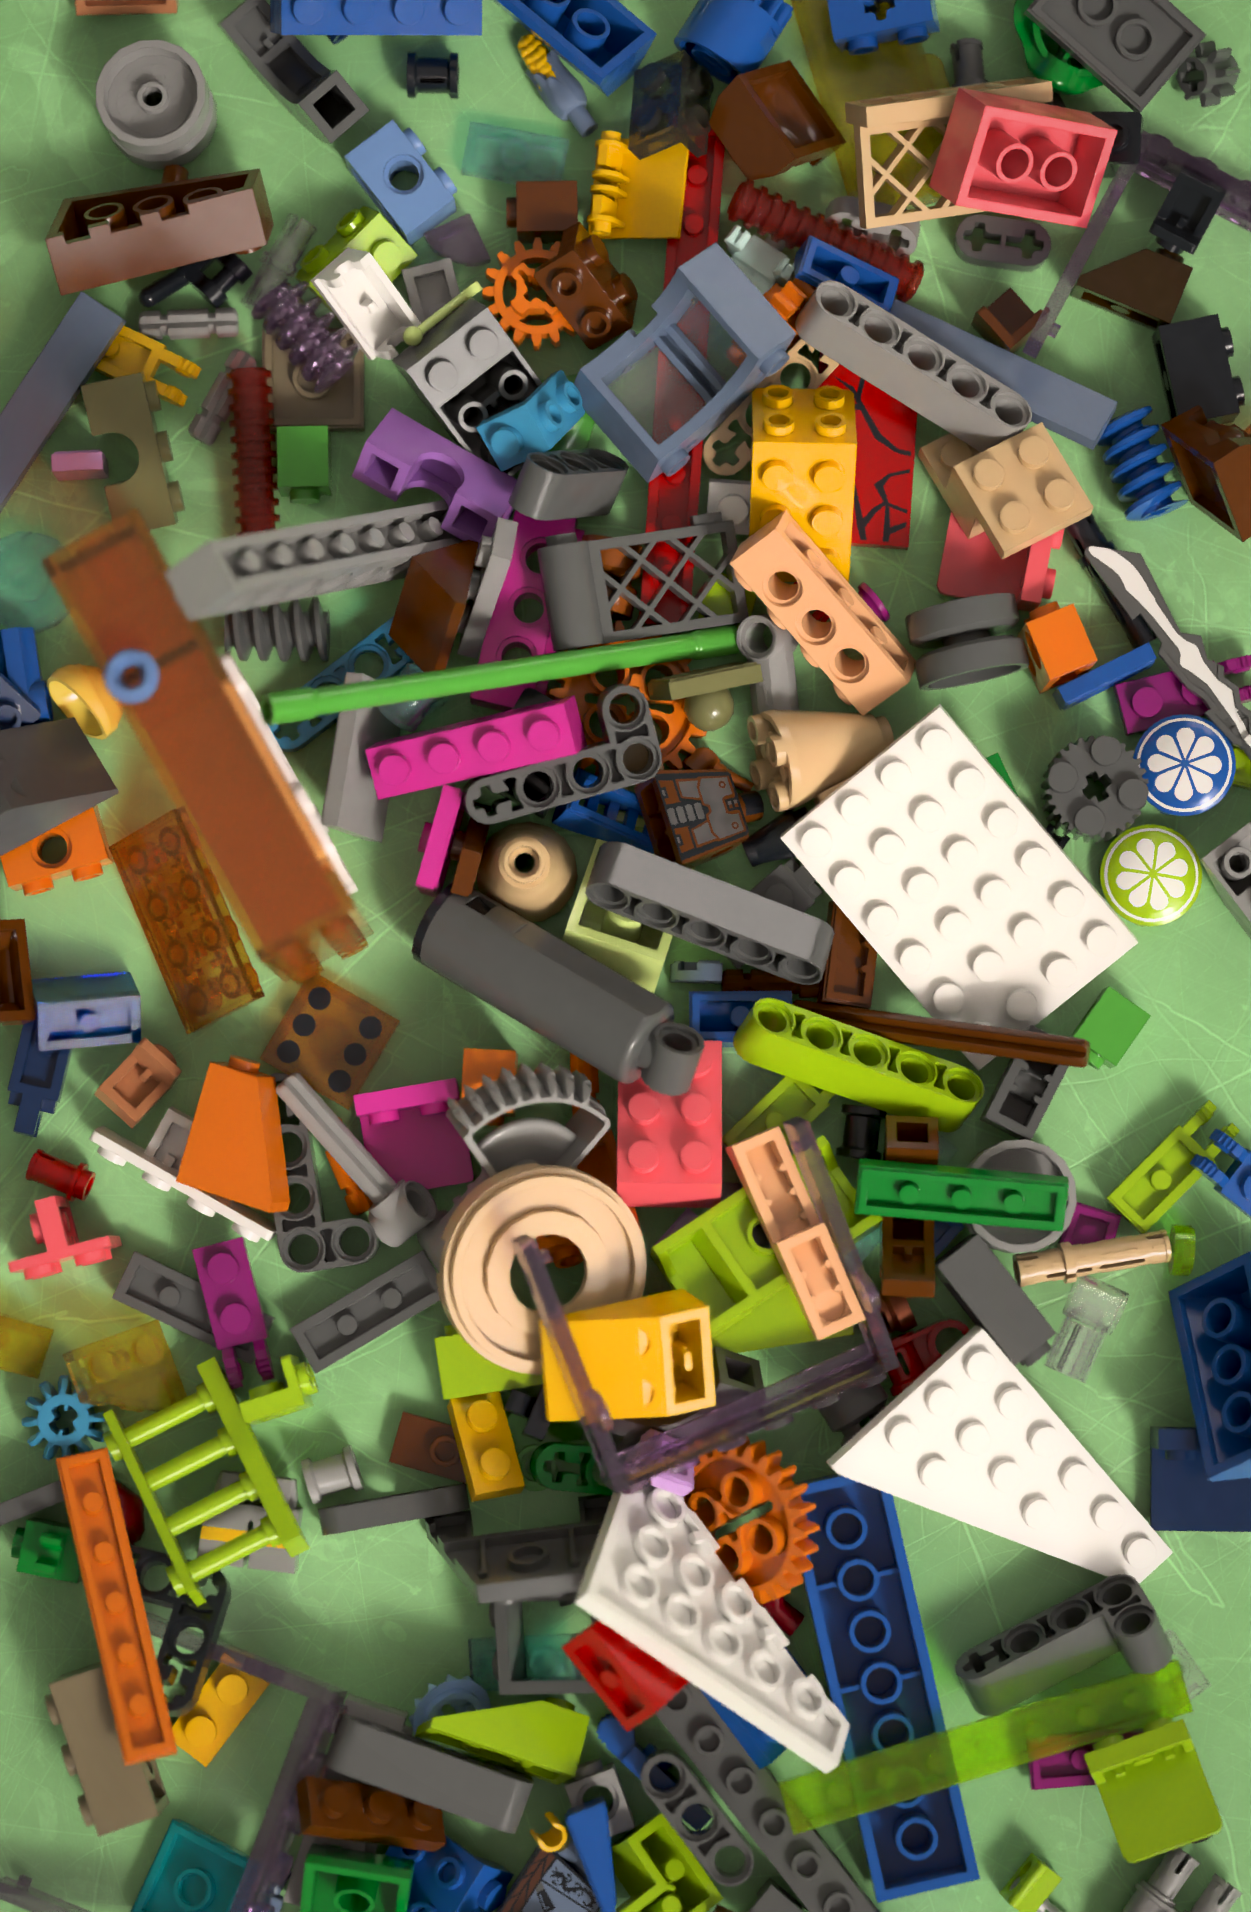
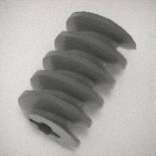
(279, 630)

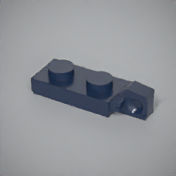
(36, 1081)

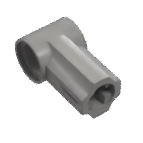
(777, 664)

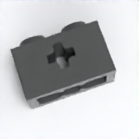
(1023, 1095)

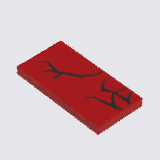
(882, 462)

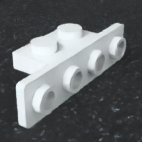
(161, 1166)

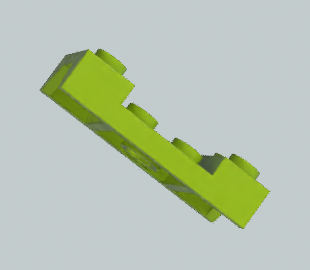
(722, 1262)

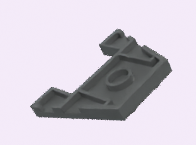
(519, 1562)

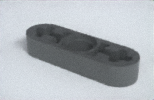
(394, 1509)

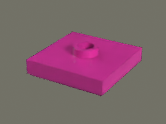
(438, 840)

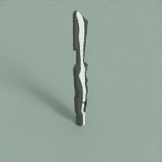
(1183, 653)

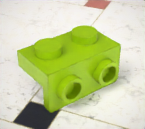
(364, 231)

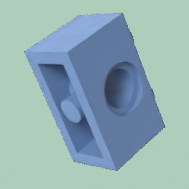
(411, 210)

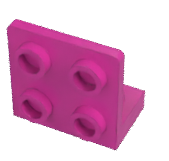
(413, 1136)

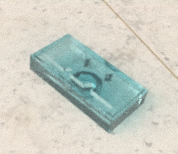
(513, 154)

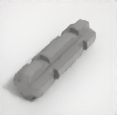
(189, 323)
(215, 405)

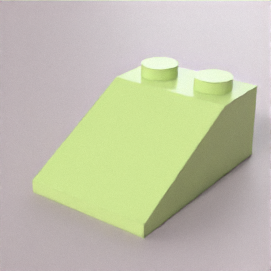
(615, 940)

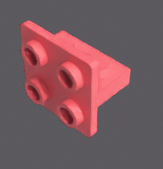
(56, 1228)

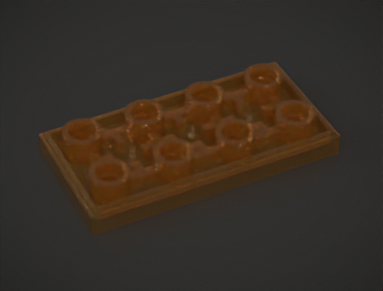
(186, 922)

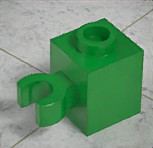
(46, 1550)

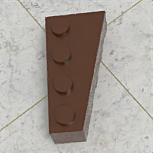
(157, 228)

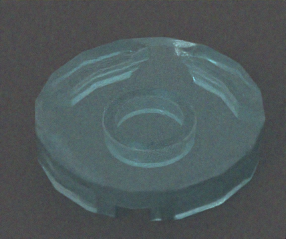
(25, 587)

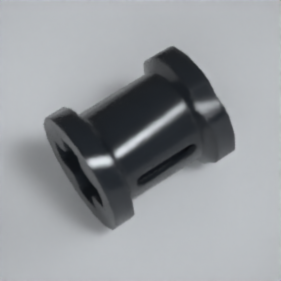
(432, 75)
(861, 1132)

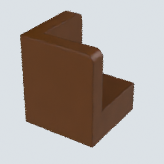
(1006, 322)

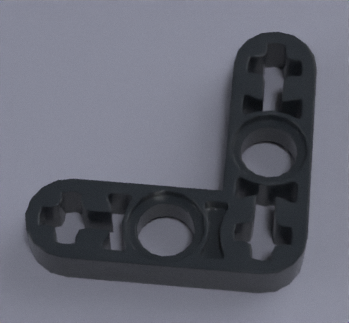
(185, 1614)

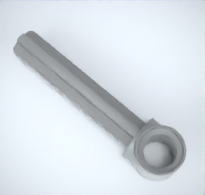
(397, 1208)

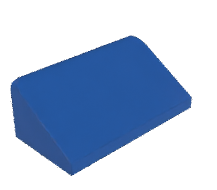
(822, 262)
(720, 1013)

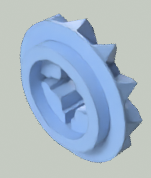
(461, 1694)

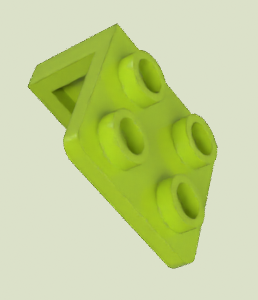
(1154, 1789)

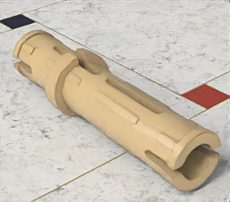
(1080, 1260)

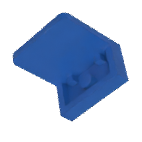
(453, 1880)

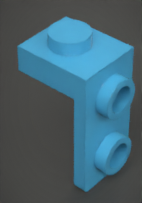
(534, 423)

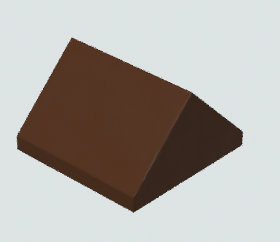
(433, 604)

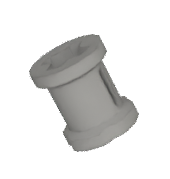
(332, 1474)

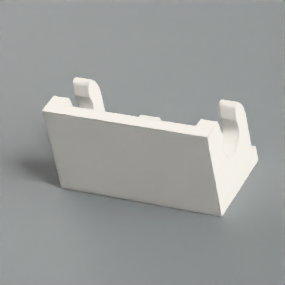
(365, 302)

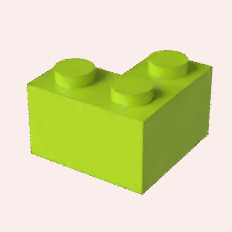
(661, 1871)

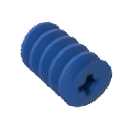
(1139, 466)

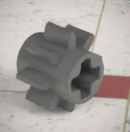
(1208, 74)

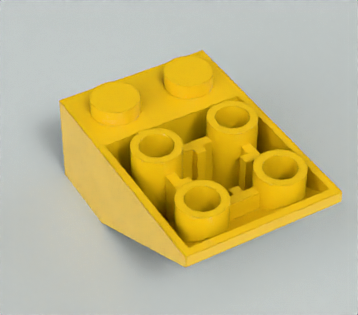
(640, 1356)

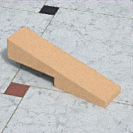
(795, 1232)

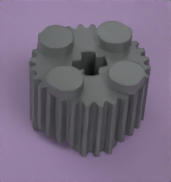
(1116, 770)

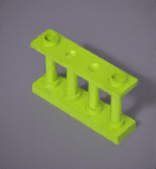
(254, 1483)

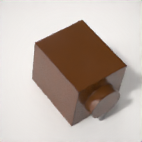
(542, 209)

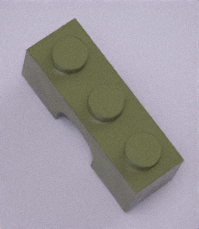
(127, 408)

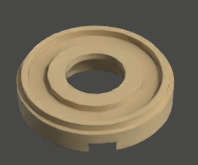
(535, 1203)

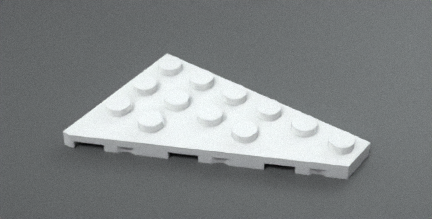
(996, 1456)
(675, 1599)

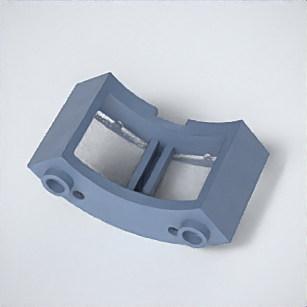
(687, 367)

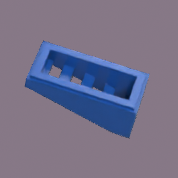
(603, 827)
(591, 1837)

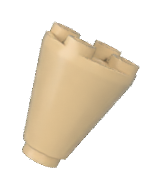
(811, 751)
(535, 893)

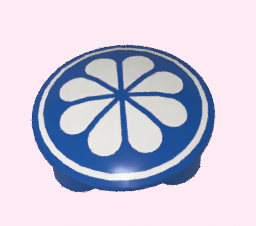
(1186, 764)

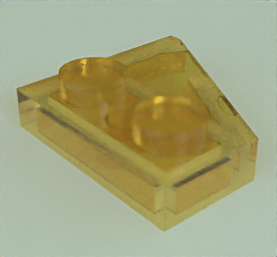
(127, 1370)

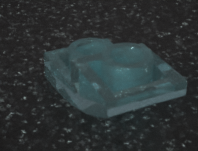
(542, 1656)

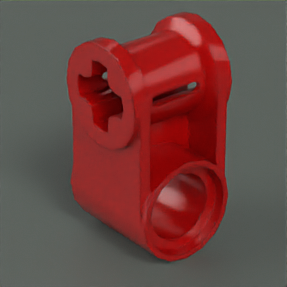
(918, 1352)

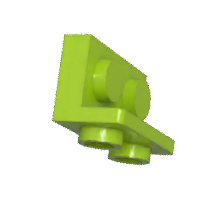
(275, 1400)

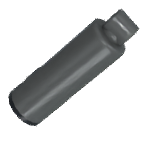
(557, 991)

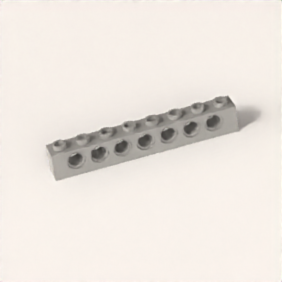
(306, 560)

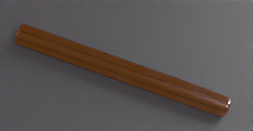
(959, 1035)

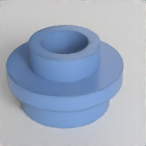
(131, 659)

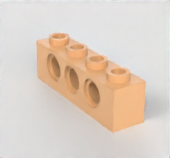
(820, 586)

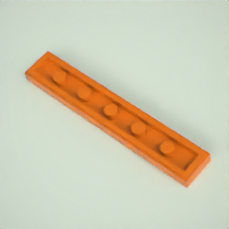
(116, 1607)

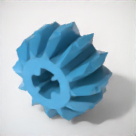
(49, 1414)

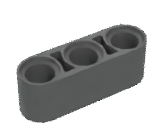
(568, 484)
(705, 1842)

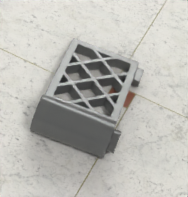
(578, 592)

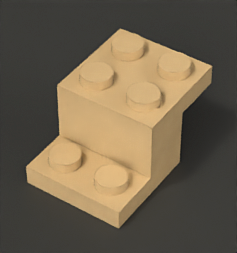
(1010, 490)

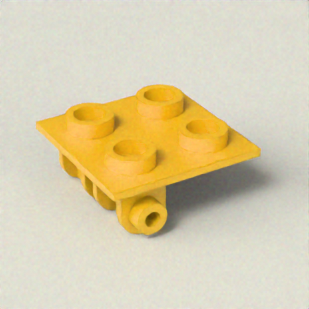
(636, 195)

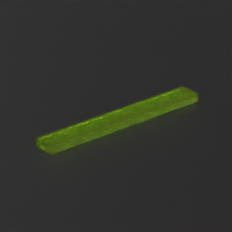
(983, 1747)

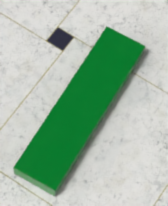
(961, 1195)

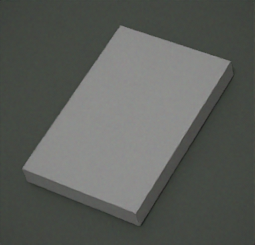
(350, 791)

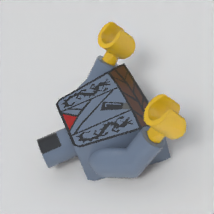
(552, 1876)

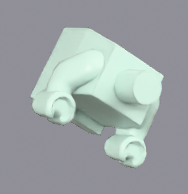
(759, 259)

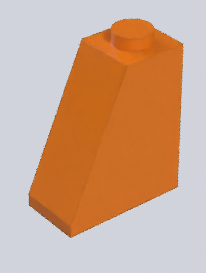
(238, 1138)

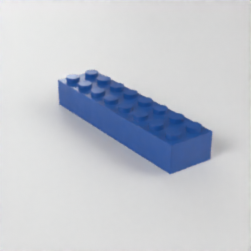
(881, 1680)

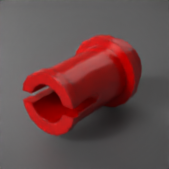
(61, 1175)

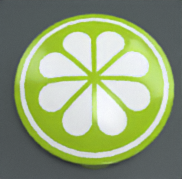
(1150, 875)

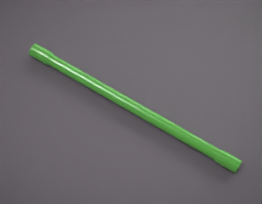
(308, 702)

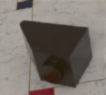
(1137, 287)

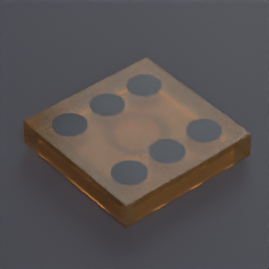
(330, 1039)

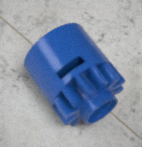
(732, 34)

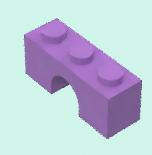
(410, 455)

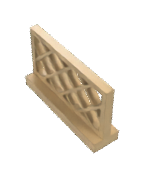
(914, 113)

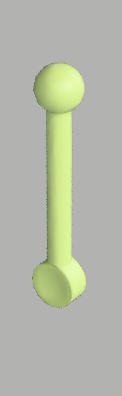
(414, 335)

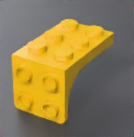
(805, 465)

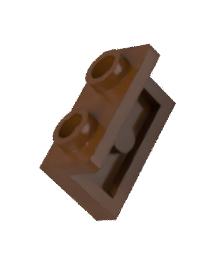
(588, 288)

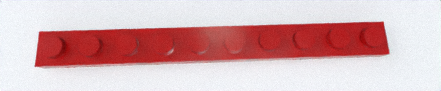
(677, 496)

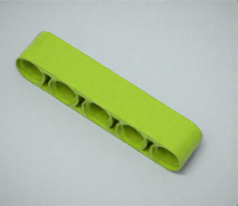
(857, 1064)

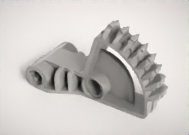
(523, 1139)

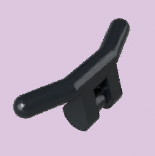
(213, 289)

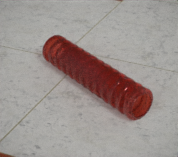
(794, 226)
(253, 449)

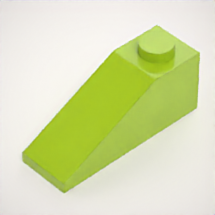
(526, 1737)

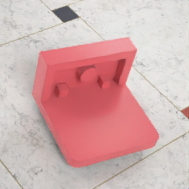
(976, 569)

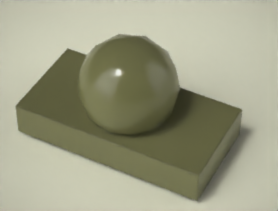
(706, 691)

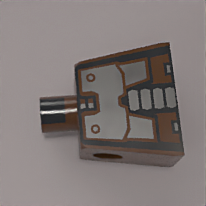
(696, 814)

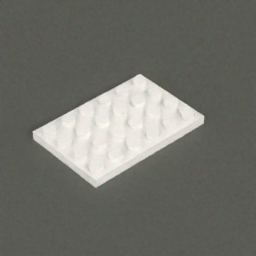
(958, 883)

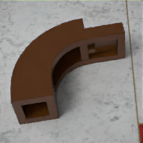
(908, 1243)

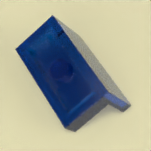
(86, 1011)

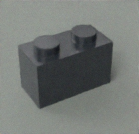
(1197, 368)

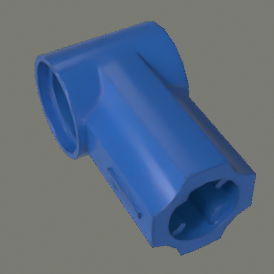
(22, 667)

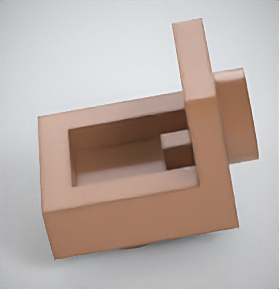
(139, 1082)

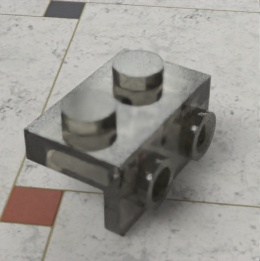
(670, 106)

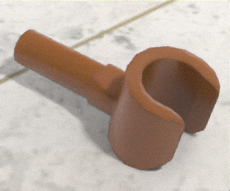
(705, 758)

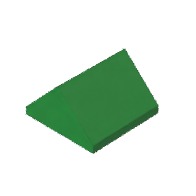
(355, 1881)

